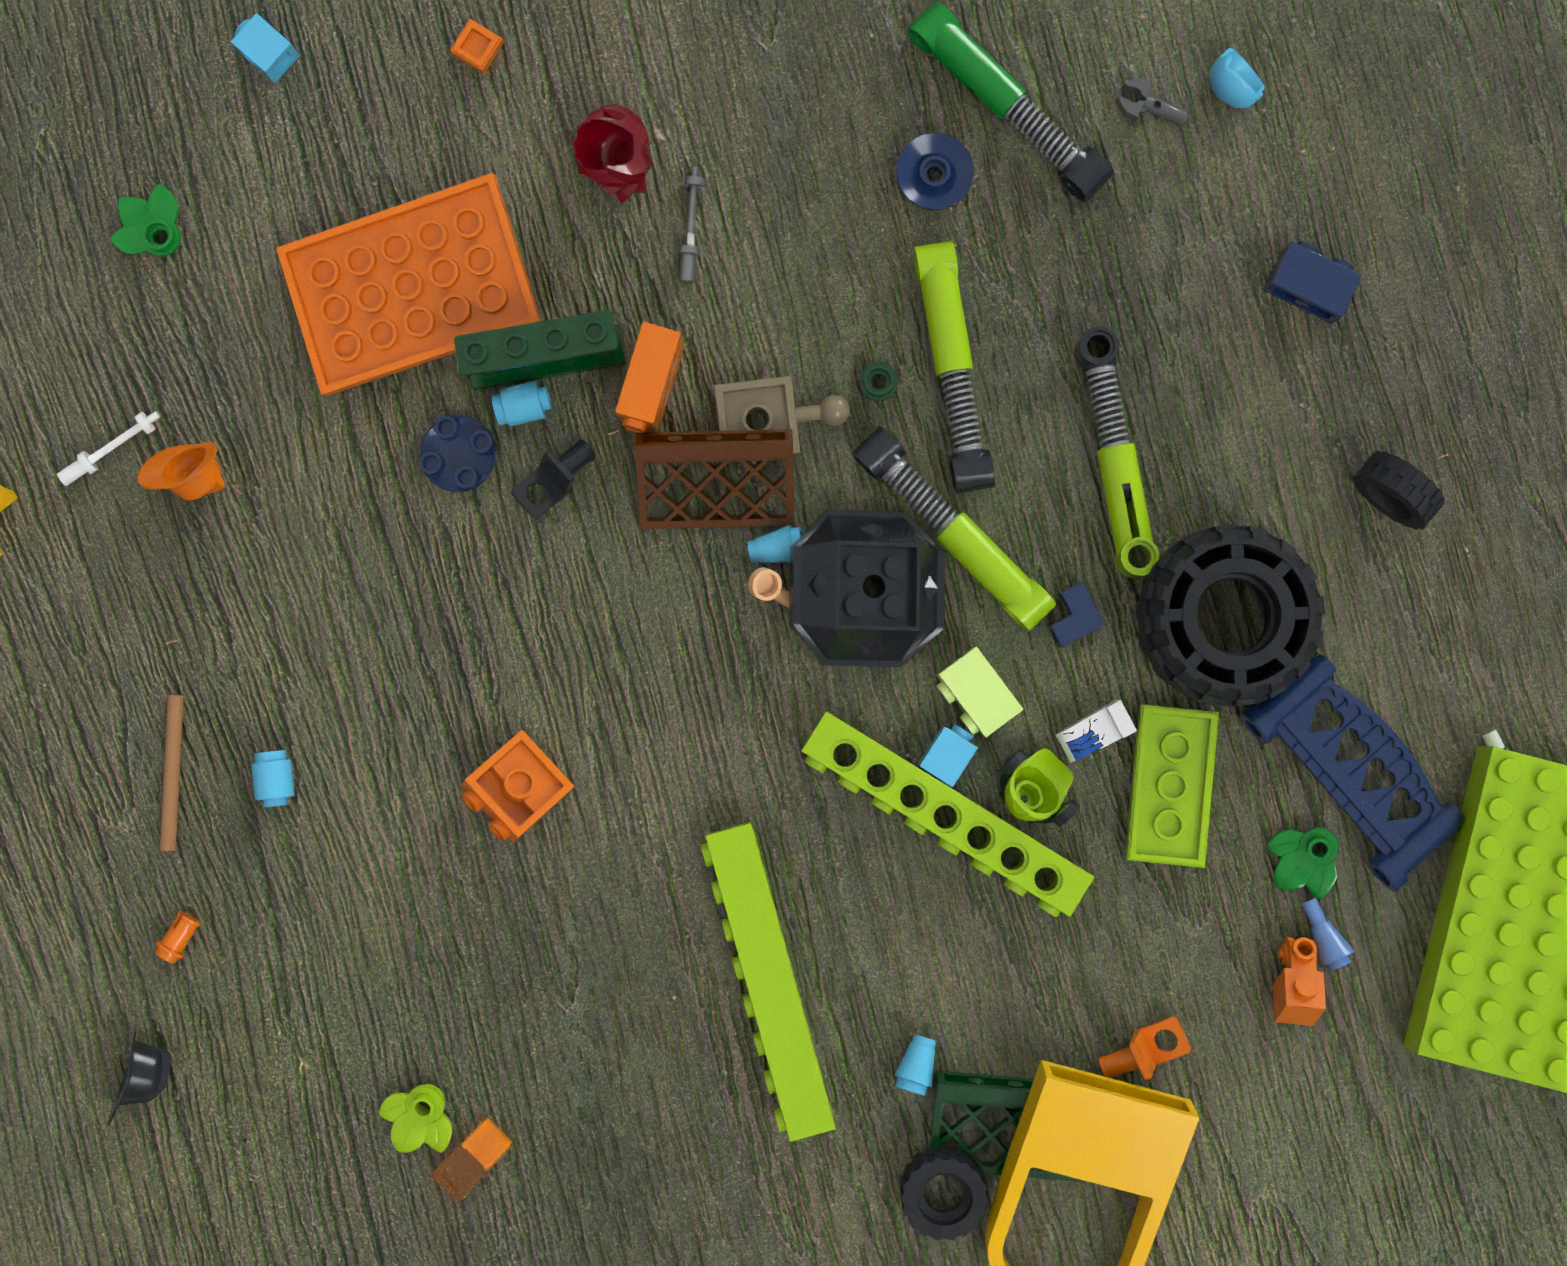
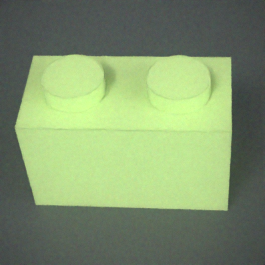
(978, 693)

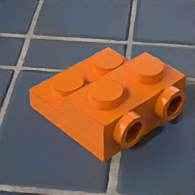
(515, 787)

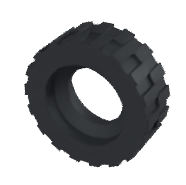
(1399, 490)
(950, 1222)

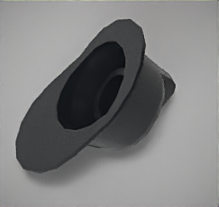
(144, 1076)

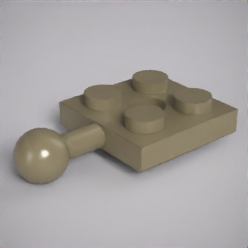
(777, 401)

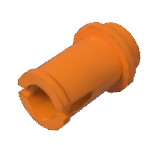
(177, 937)

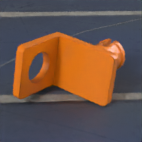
(1144, 1052)

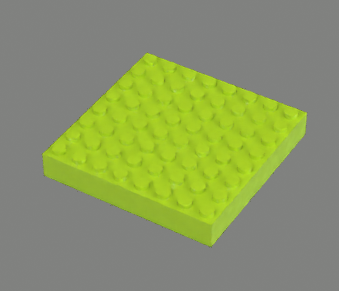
(1499, 934)

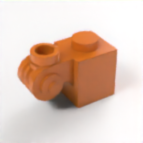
(1300, 987)

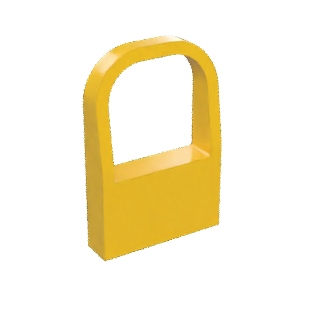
(1100, 1135)

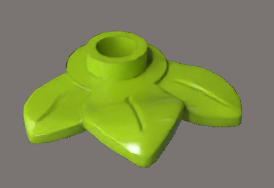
(415, 1123)

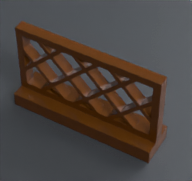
(721, 448)

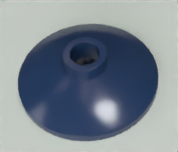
(939, 153)

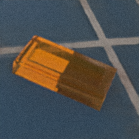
(472, 1159)

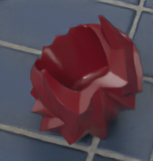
(613, 150)

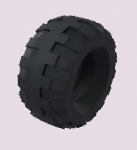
(1171, 628)

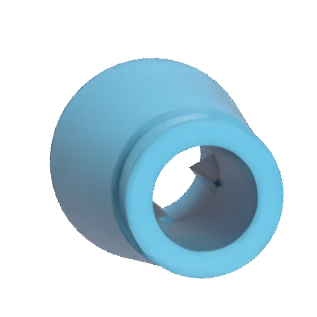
(774, 546)
(917, 1065)

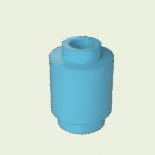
(521, 404)
(272, 778)

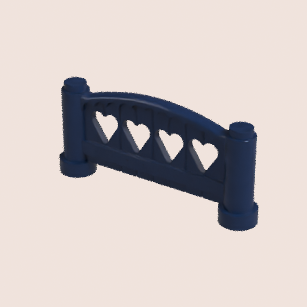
(1399, 841)

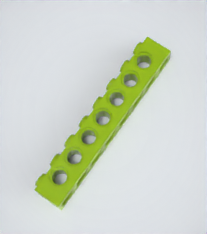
(1069, 880)

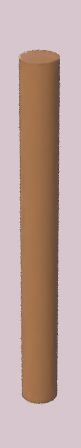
(171, 772)

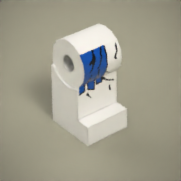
(1096, 730)

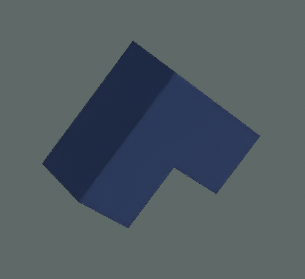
(1082, 616)

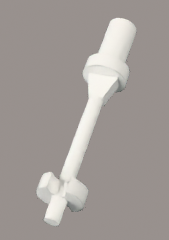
(86, 462)

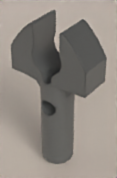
(1149, 103)

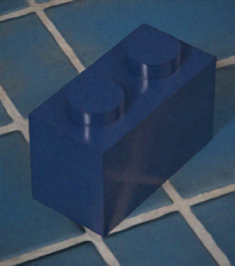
(1313, 281)

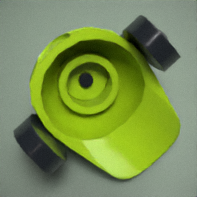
(1037, 787)

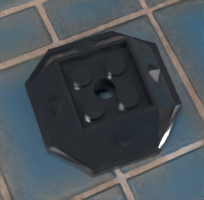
(828, 593)

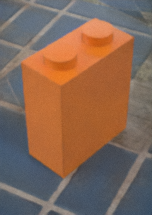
(649, 378)

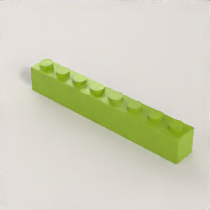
(769, 980)

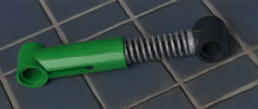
(941, 36)

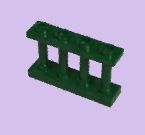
(540, 350)

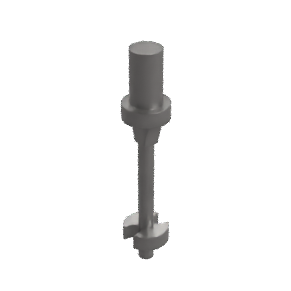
(688, 251)

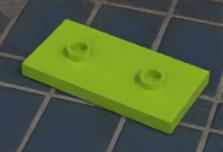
(1171, 786)

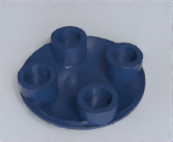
(457, 453)

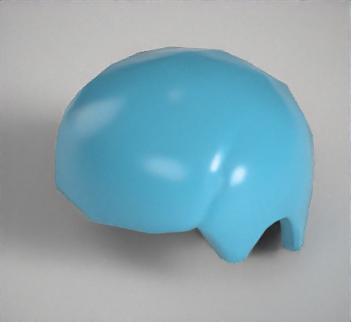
(1235, 80)

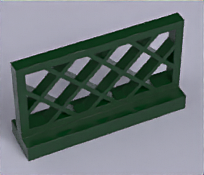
(984, 1092)

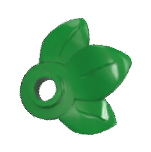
(145, 221)
(1302, 865)

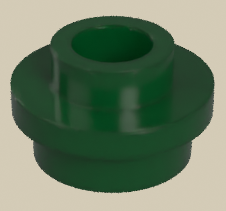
(878, 369)

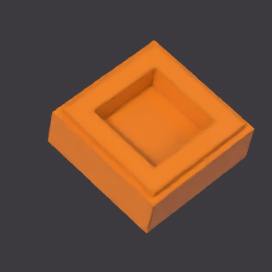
(476, 46)

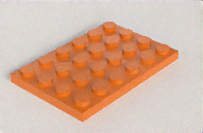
(407, 284)

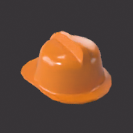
(184, 470)

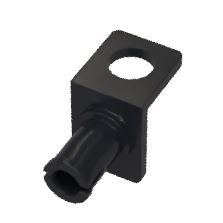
(555, 476)

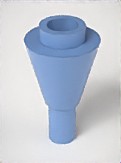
(1330, 944)

